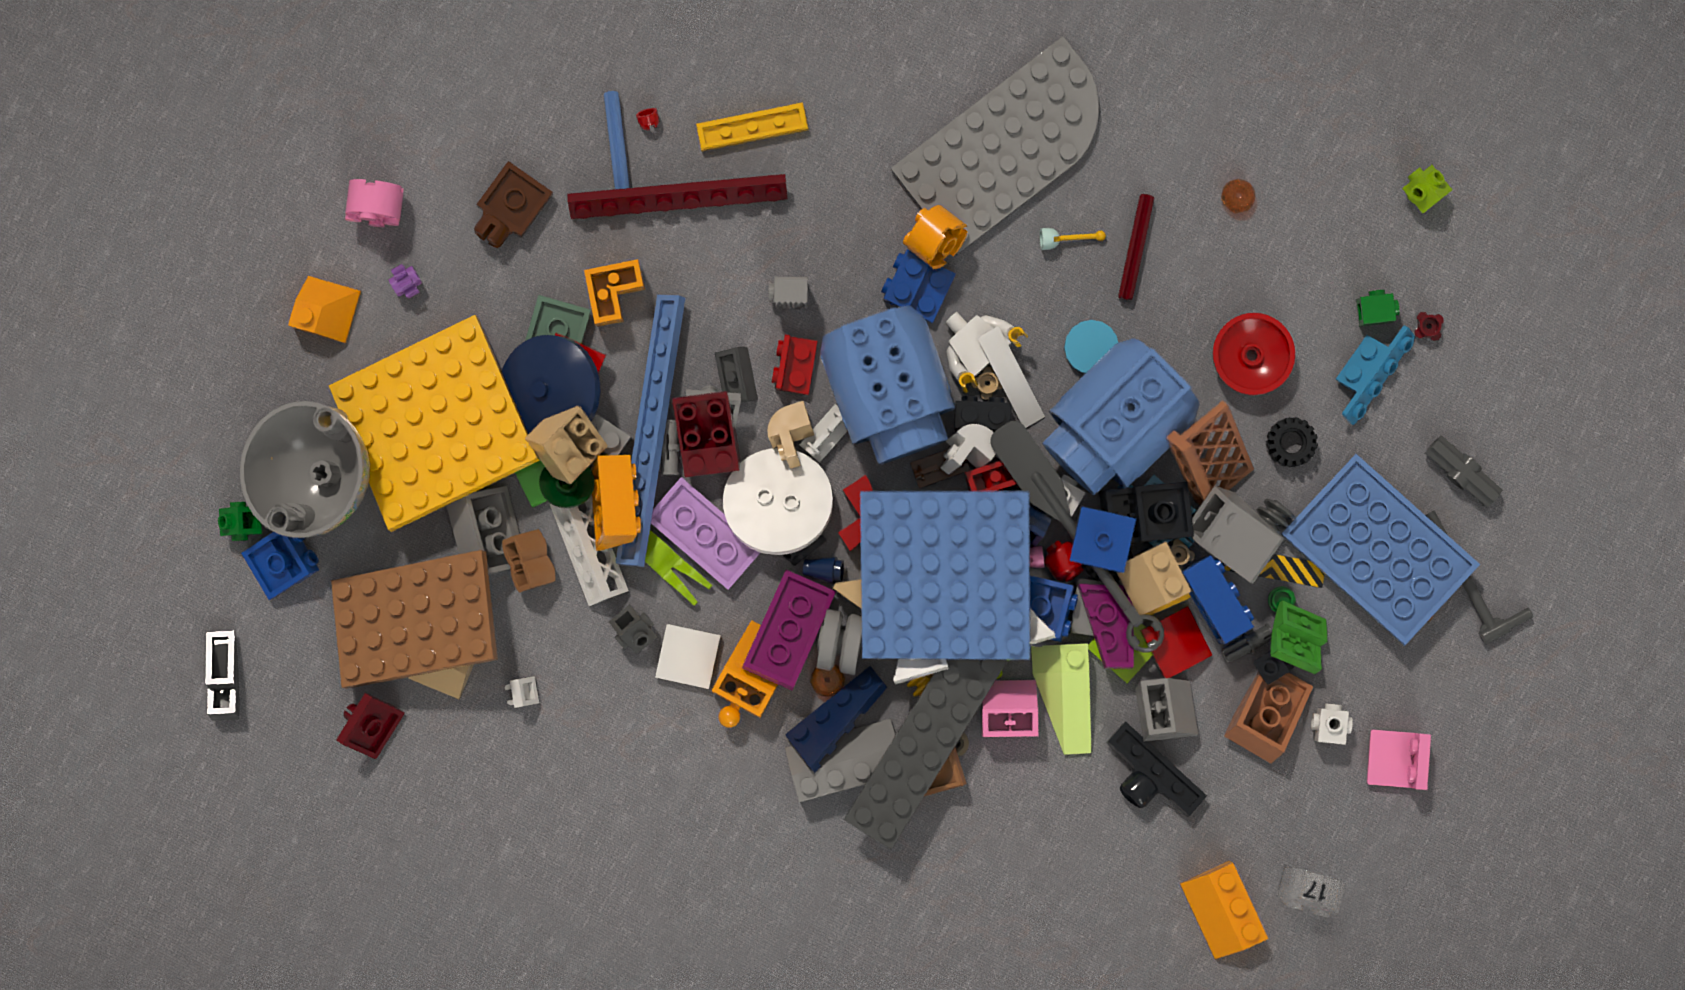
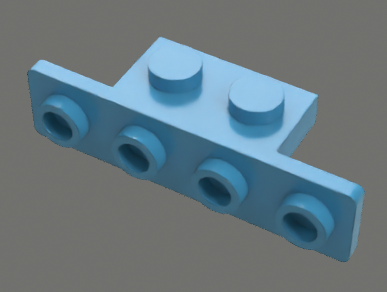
(1369, 370)

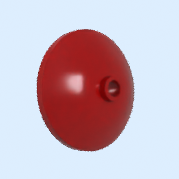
(1272, 348)

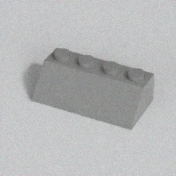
(846, 766)

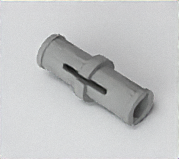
(670, 450)

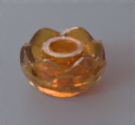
(1230, 199)
(831, 688)

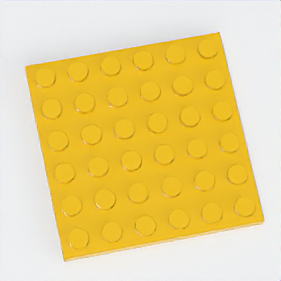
(435, 422)

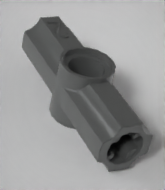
(1463, 471)

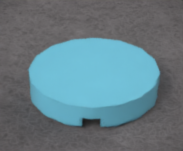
(1088, 344)

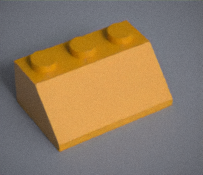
(614, 501)
(1224, 910)

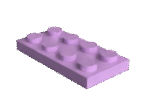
(702, 533)

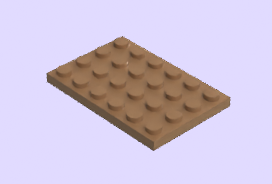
(414, 619)

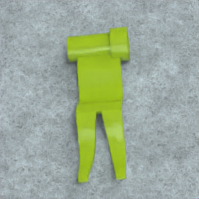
(663, 558)

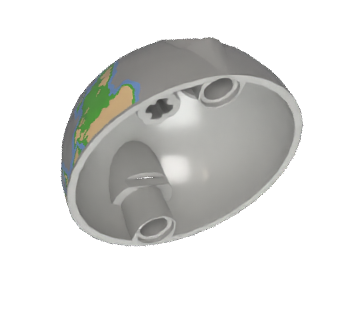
(303, 451)

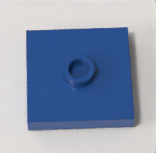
(1102, 539)

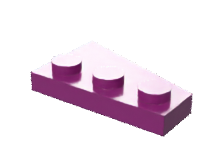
(1108, 625)

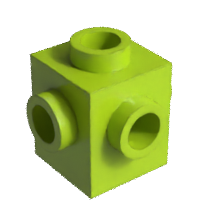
(1426, 188)

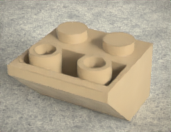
(566, 443)

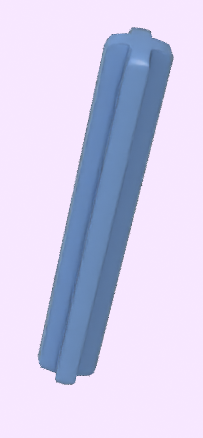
(616, 140)

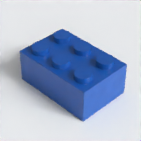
(1217, 599)

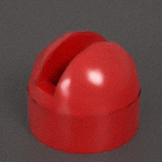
(647, 118)

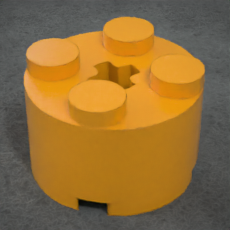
(935, 236)

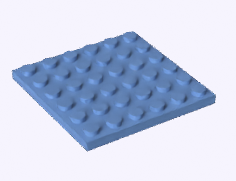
(945, 574)

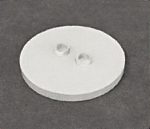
(777, 506)

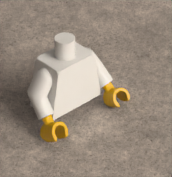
(965, 353)

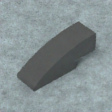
(222, 676)

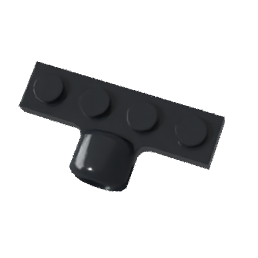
(1152, 773)

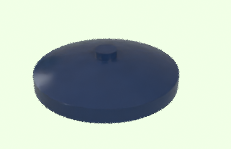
(551, 377)

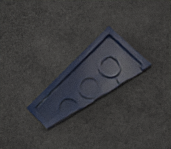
(823, 727)

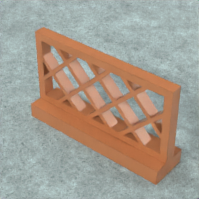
(1195, 468)

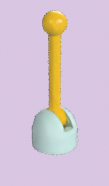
(1050, 237)

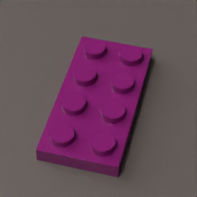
(788, 630)

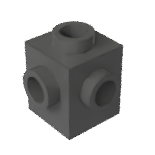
(635, 634)

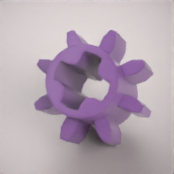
(405, 281)

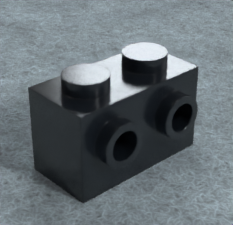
(989, 414)

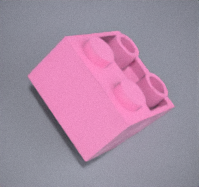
(1010, 709)

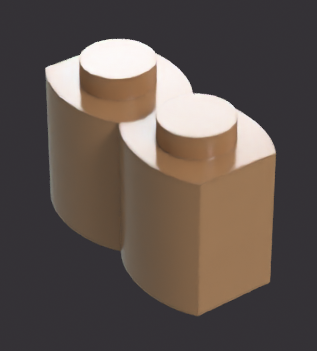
(528, 560)

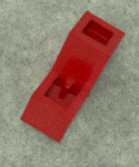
(852, 534)

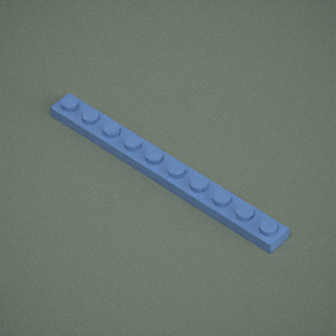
(653, 419)

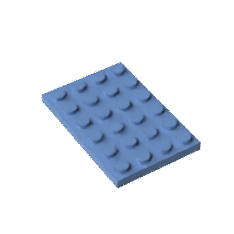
(1380, 549)

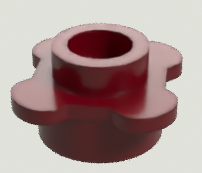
(1436, 324)

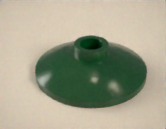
(567, 498)

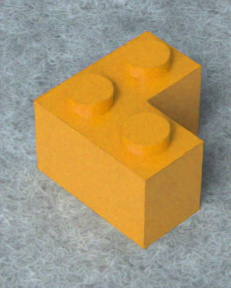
(607, 284)

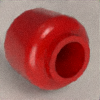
(1058, 562)

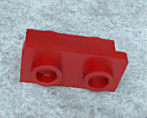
(796, 364)

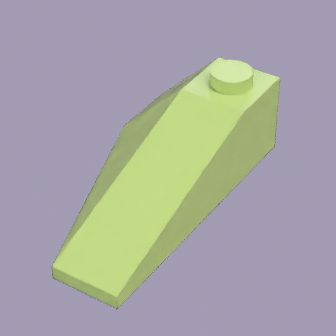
(1065, 690)

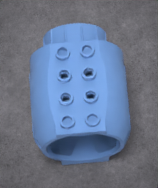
(888, 382)
(1120, 416)

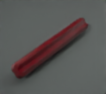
(1136, 247)

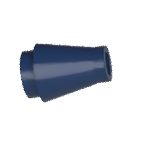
(825, 569)

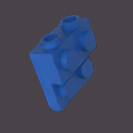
(917, 285)
(280, 563)
(1052, 604)

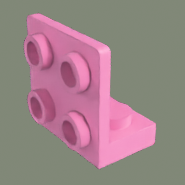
(1398, 759)

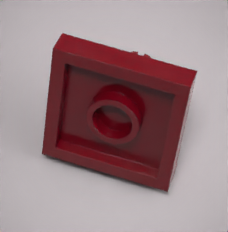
(369, 725)

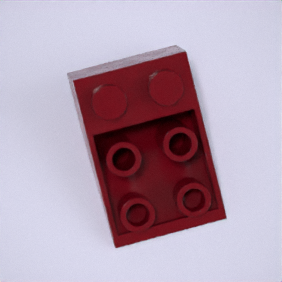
(706, 434)

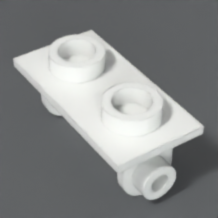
(826, 434)

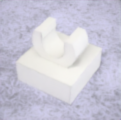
(523, 692)

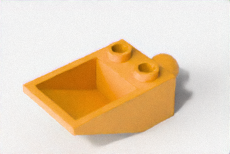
(746, 683)

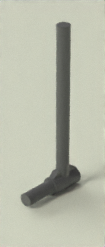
(1493, 627)

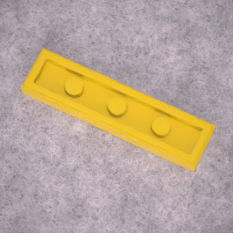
(752, 127)

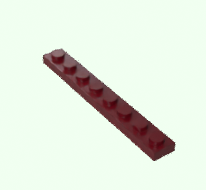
(677, 196)

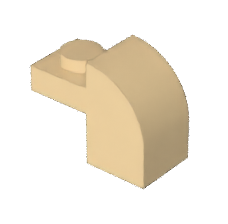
(788, 426)

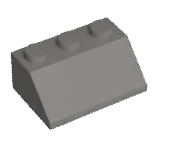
(482, 523)

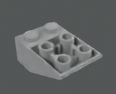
(1234, 533)

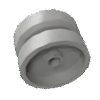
(839, 641)

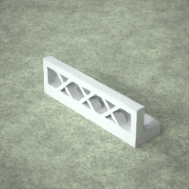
(583, 554)

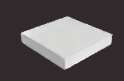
(688, 656)

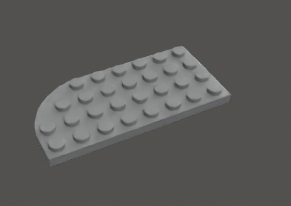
(1007, 143)

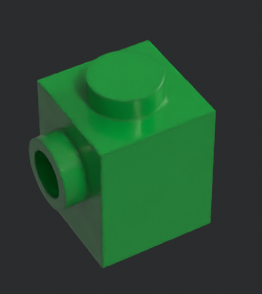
(1377, 308)

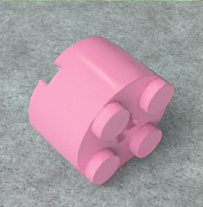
(374, 202)

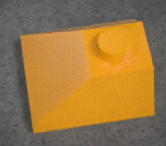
(324, 309)

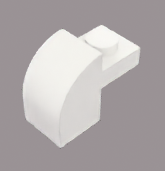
(969, 443)

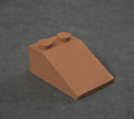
(1269, 715)

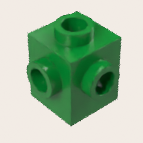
(238, 522)

